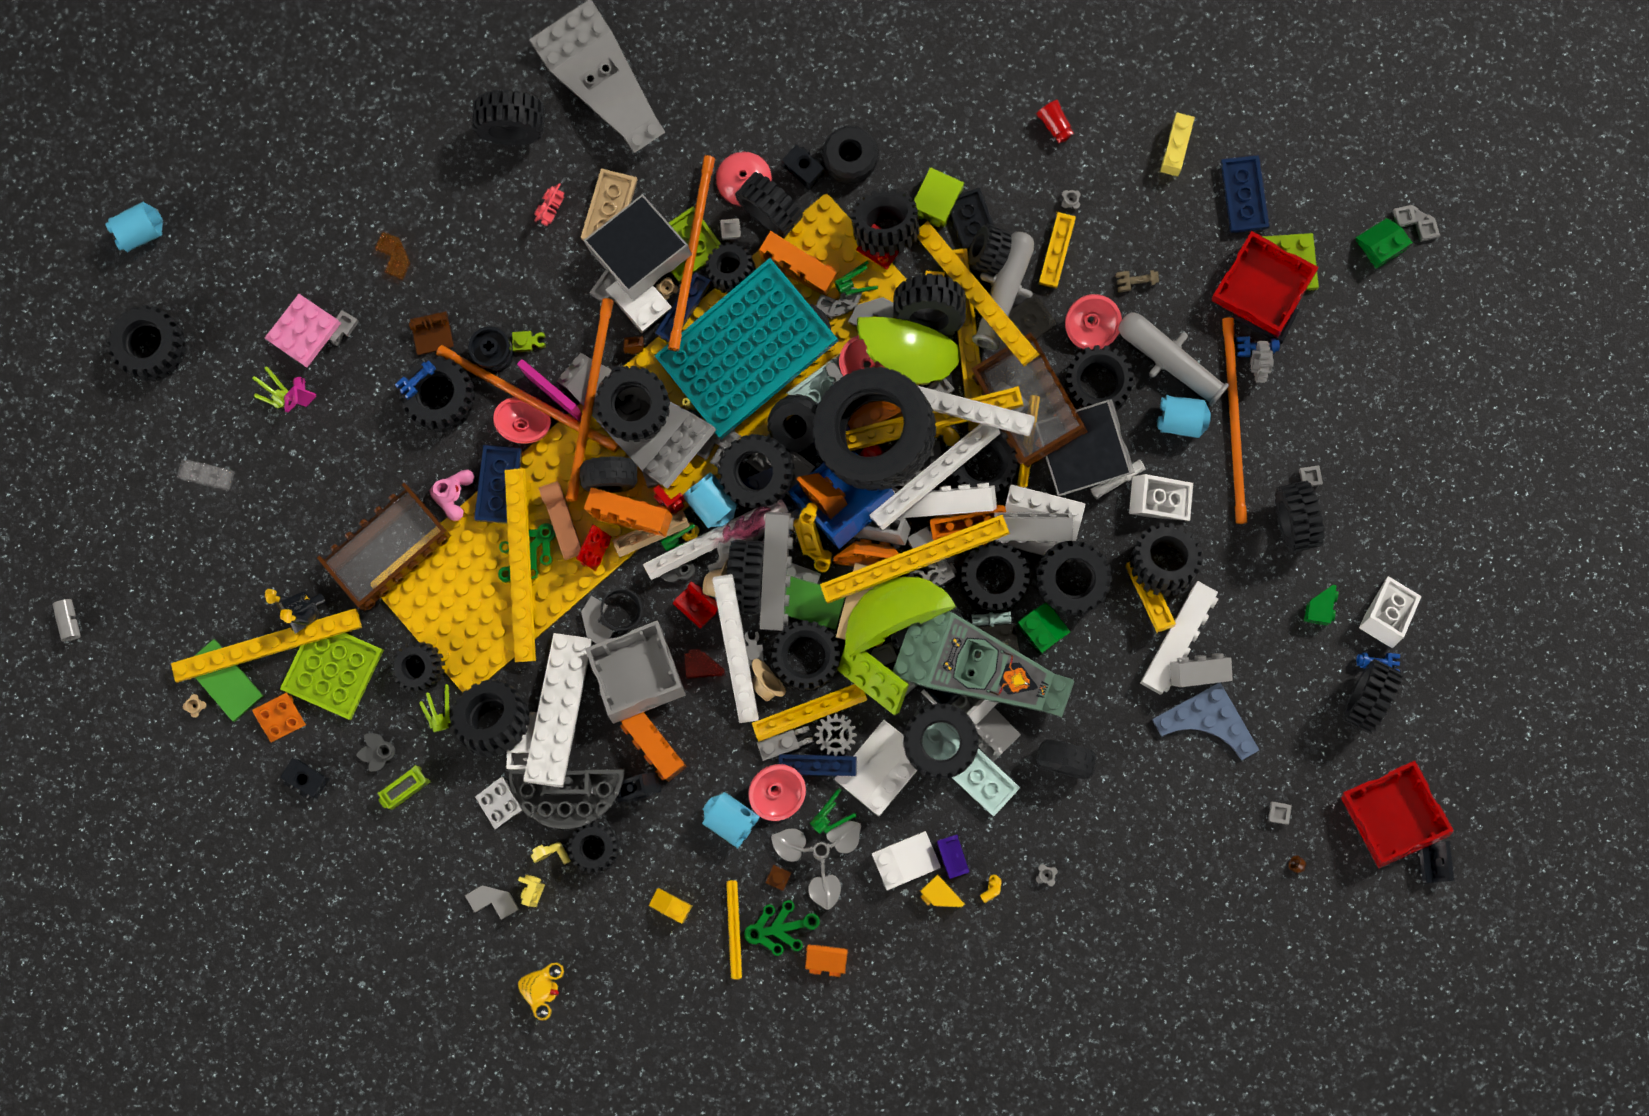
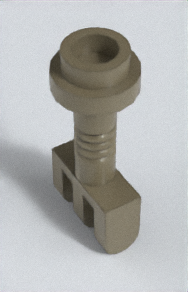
(1152, 277)

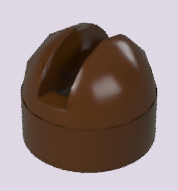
(1293, 864)

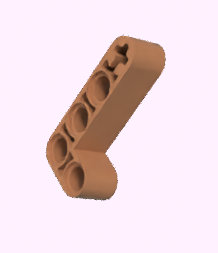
(561, 519)

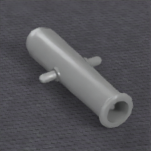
(1006, 286)
(1170, 356)

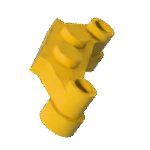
(810, 540)

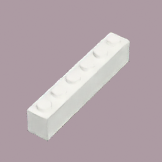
(954, 501)
(1179, 637)

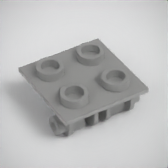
(995, 734)
(499, 802)

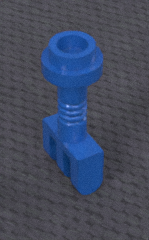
(1247, 346)
(427, 368)
(1363, 660)

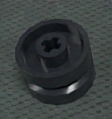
(491, 349)

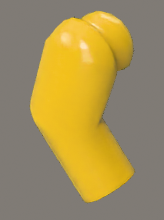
(993, 888)

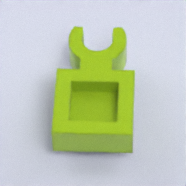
(524, 341)

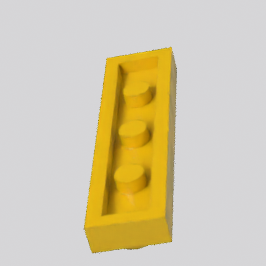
(1057, 250)
(1154, 605)

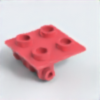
(551, 196)

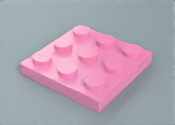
(302, 330)

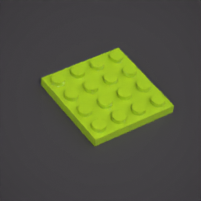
(333, 673)

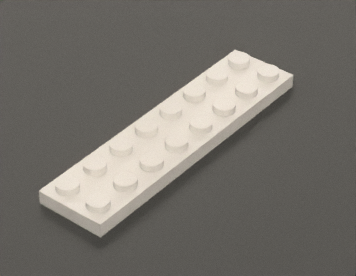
(557, 711)

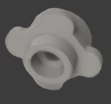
(1071, 194)
(1048, 880)

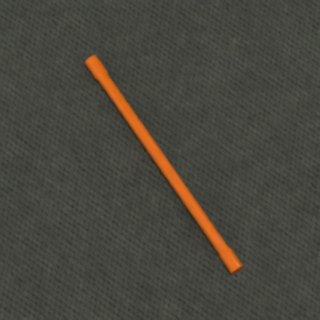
(605, 314)
(676, 334)
(603, 440)
(1240, 507)

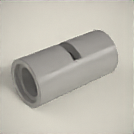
(66, 620)

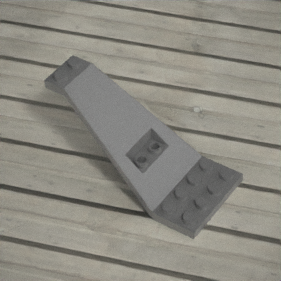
(579, 48)
(664, 453)

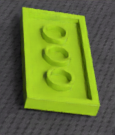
(874, 679)

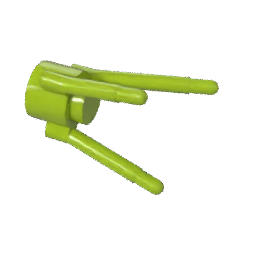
(277, 396)
(437, 722)

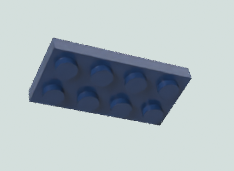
(1244, 194)
(491, 488)

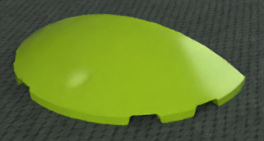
(909, 348)
(892, 608)

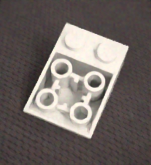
(518, 756)

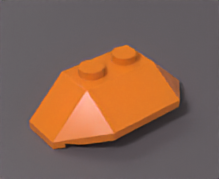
(948, 524)
(865, 553)

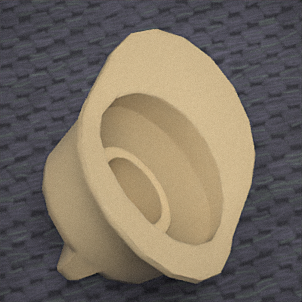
(708, 586)
(765, 682)

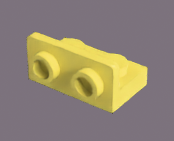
(533, 892)

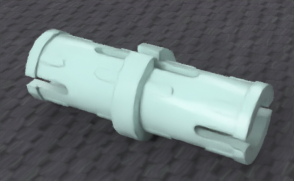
(991, 619)

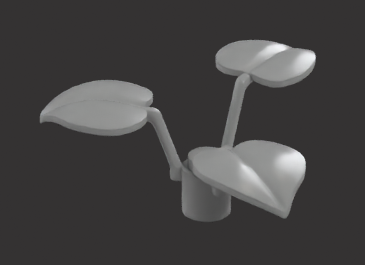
(790, 846)

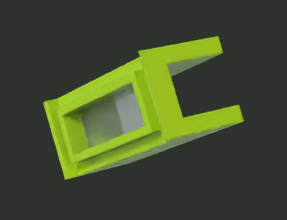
(403, 788)

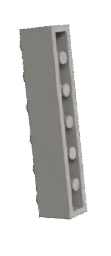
(775, 570)

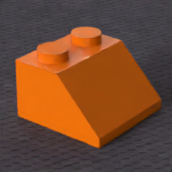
(823, 494)
(826, 959)

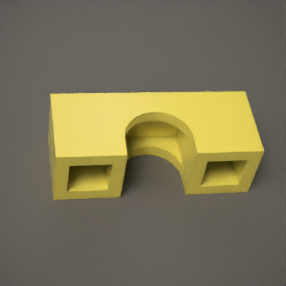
(1177, 144)

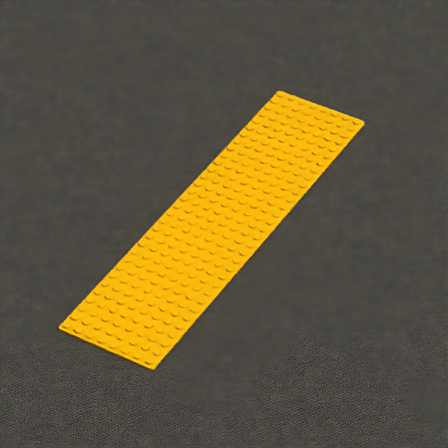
(457, 592)

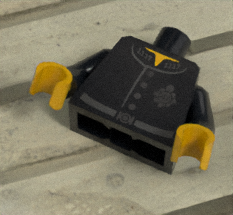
(296, 610)

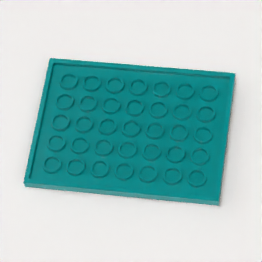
(747, 348)

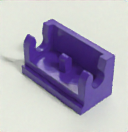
(953, 856)

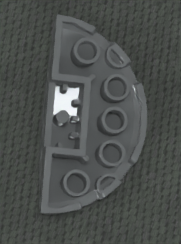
(579, 802)

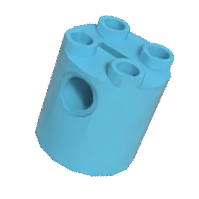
(135, 226)
(1183, 416)
(710, 502)
(729, 818)

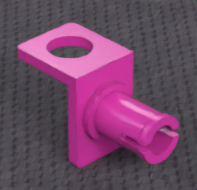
(298, 395)

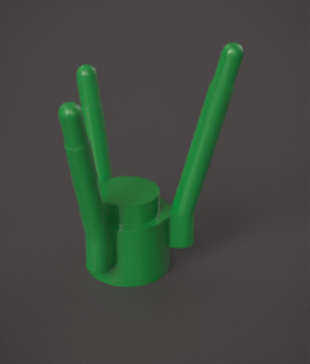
(845, 283)
(671, 541)
(821, 822)

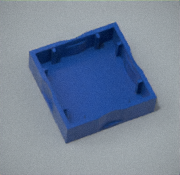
(853, 516)

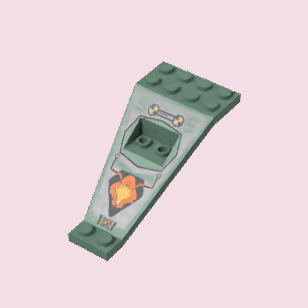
(944, 653)

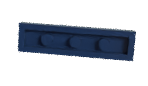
(698, 288)
(821, 764)

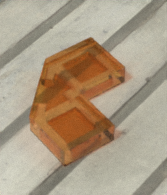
(399, 260)

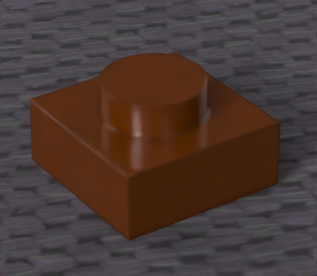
(633, 345)
(778, 877)

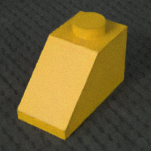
(940, 894)
(670, 905)

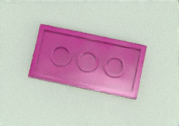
(550, 390)

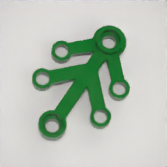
(540, 539)
(778, 929)

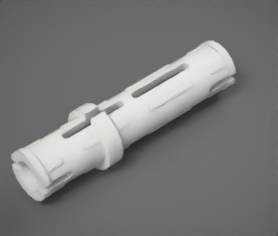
(1106, 487)

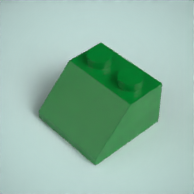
(1383, 242)
(1043, 628)

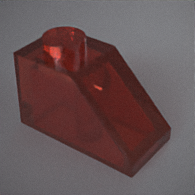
(701, 665)

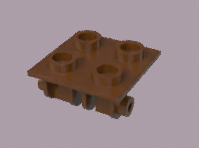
(431, 332)

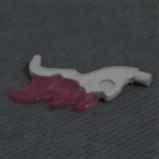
(747, 530)

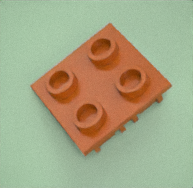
(279, 717)

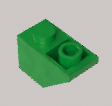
(1320, 608)

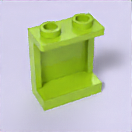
(937, 197)

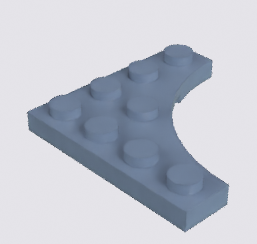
(1211, 713)

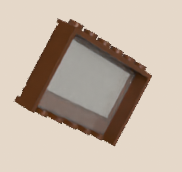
(1042, 397)
(385, 548)

